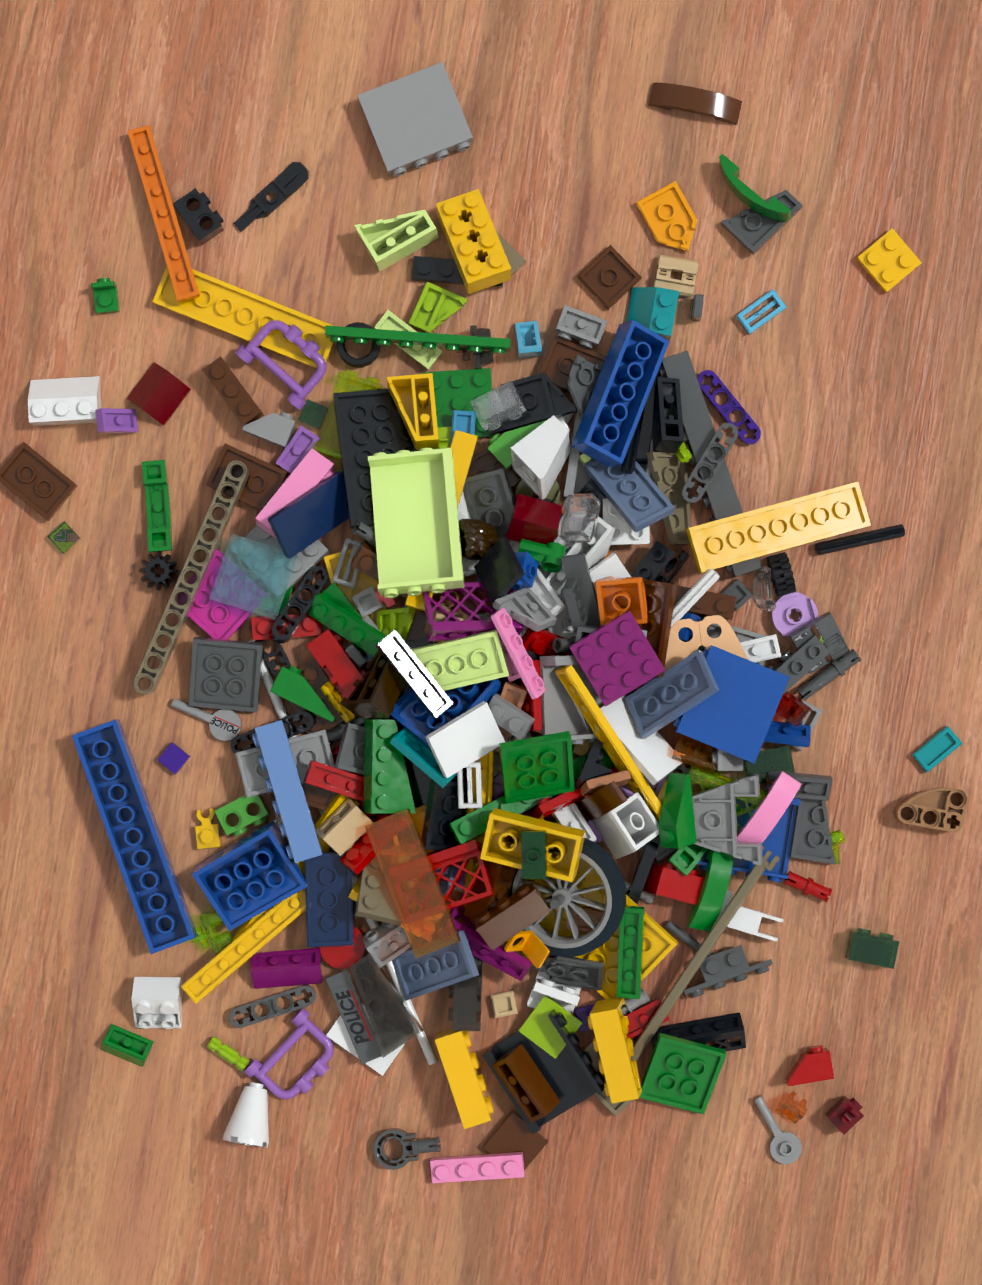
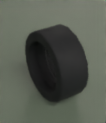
(358, 362)

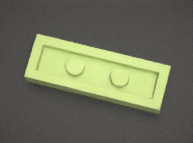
(423, 356)

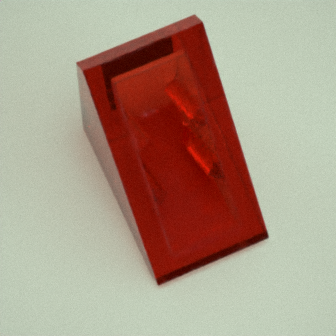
(792, 709)

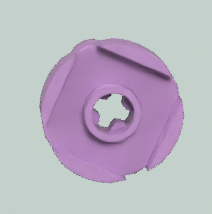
(801, 604)

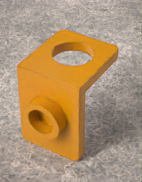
(530, 945)

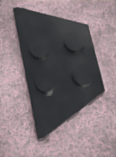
(541, 402)

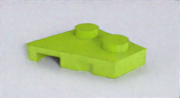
(435, 307)
(395, 619)

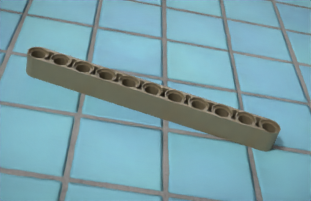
(201, 570)

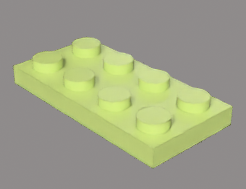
(465, 660)

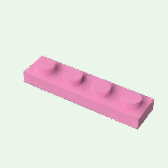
(477, 1167)

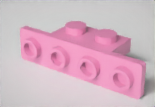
(517, 658)

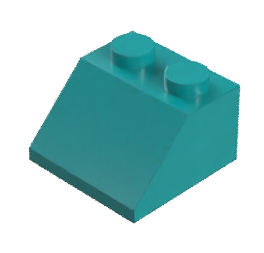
(654, 309)

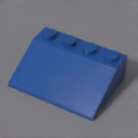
(417, 720)
(249, 876)

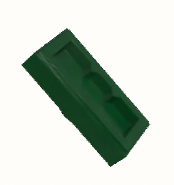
(534, 854)

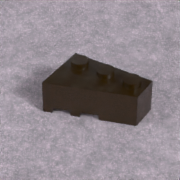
(376, 691)

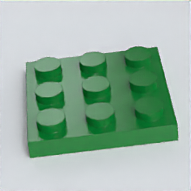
(454, 392)
(537, 767)
(682, 1073)

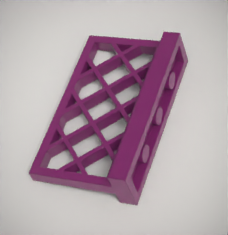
(455, 628)
(508, 962)

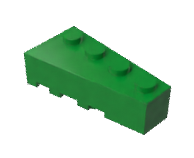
(385, 771)

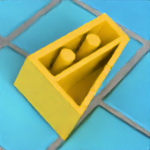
(417, 407)

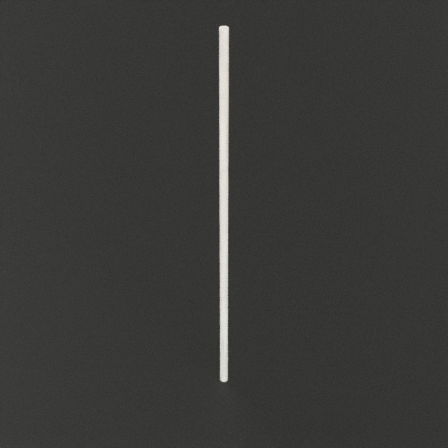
(280, 709)

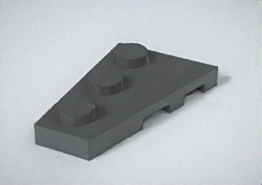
(812, 833)

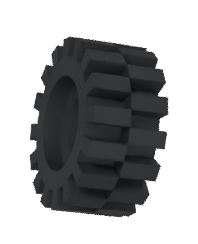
(781, 574)

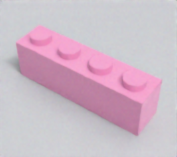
(308, 474)

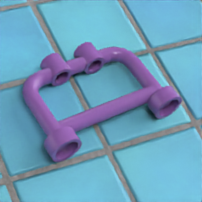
(309, 348)
(318, 1068)

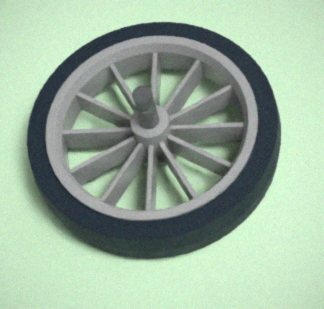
(567, 895)

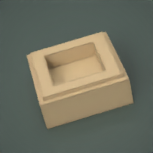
(504, 1004)

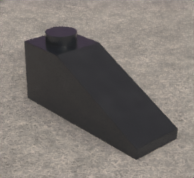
(667, 416)

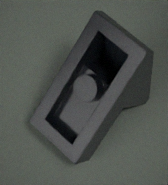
(591, 767)

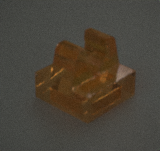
(791, 1109)

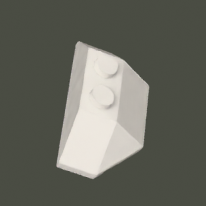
(594, 552)

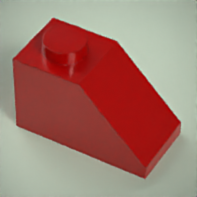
(811, 1067)

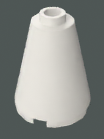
(250, 1118)

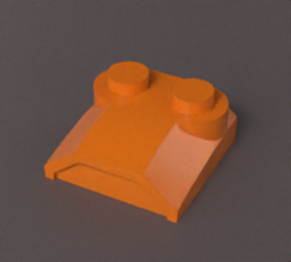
(620, 595)

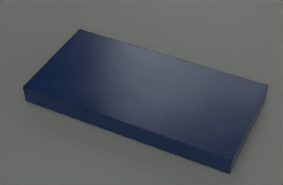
(311, 515)
(327, 901)

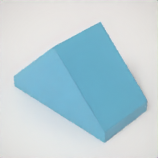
(528, 339)

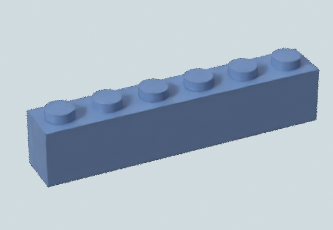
(288, 791)

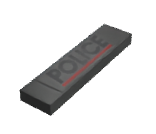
(354, 1016)

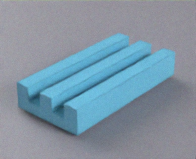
(745, 323)

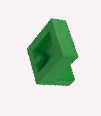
(105, 296)

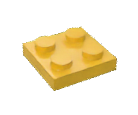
(888, 260)

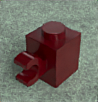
(845, 1114)

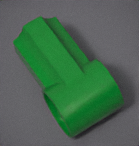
(547, 555)

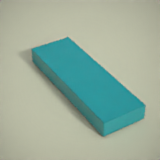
(420, 756)

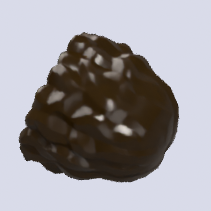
(476, 538)

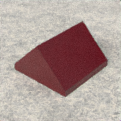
(159, 393)
(534, 520)

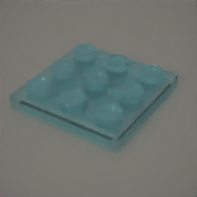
(253, 577)

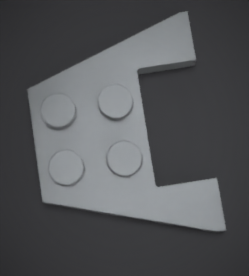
(717, 819)

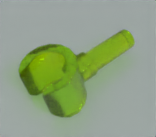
(837, 838)

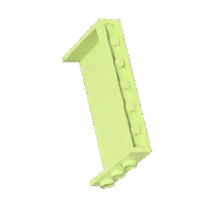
(416, 522)

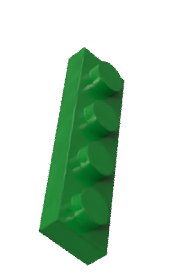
(345, 624)
(630, 953)

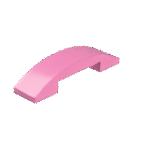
(770, 810)

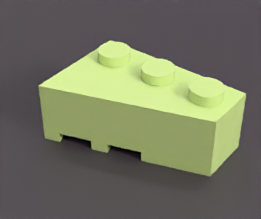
(396, 237)

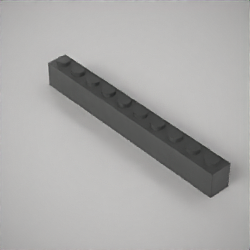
(698, 433)

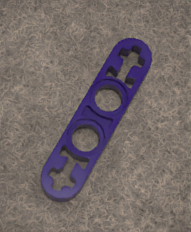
(732, 404)

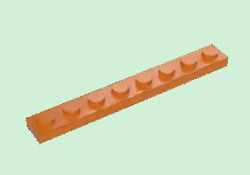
(163, 214)

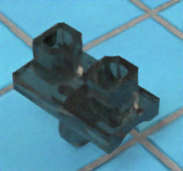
(480, 359)

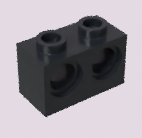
(195, 218)
(657, 564)

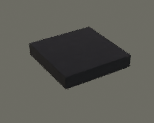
(499, 569)

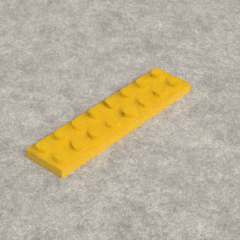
(244, 315)
(778, 527)

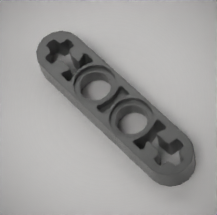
(708, 462)
(273, 1008)

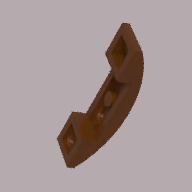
(695, 101)
(602, 801)

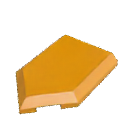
(669, 216)

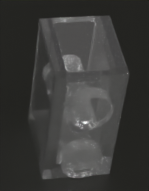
(498, 406)

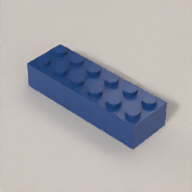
(620, 393)

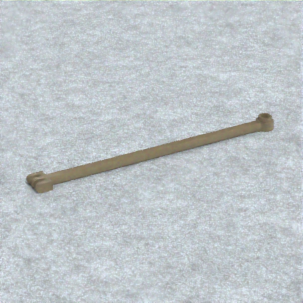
(702, 952)

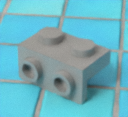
(581, 327)

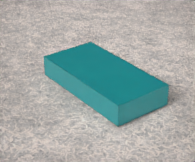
(937, 749)

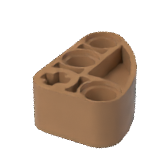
(938, 802)

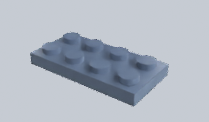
(631, 494)
(671, 695)
(435, 969)

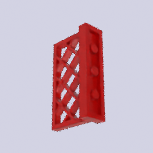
(456, 855)

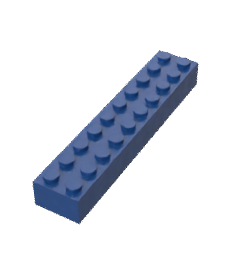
(134, 836)

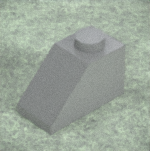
(273, 428)

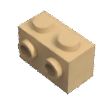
(344, 827)

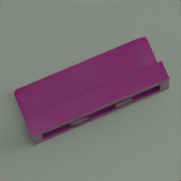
(286, 968)

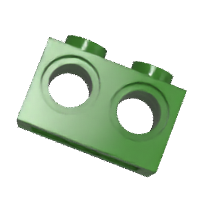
(240, 808)

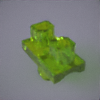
(217, 941)

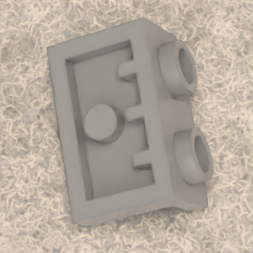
(386, 942)

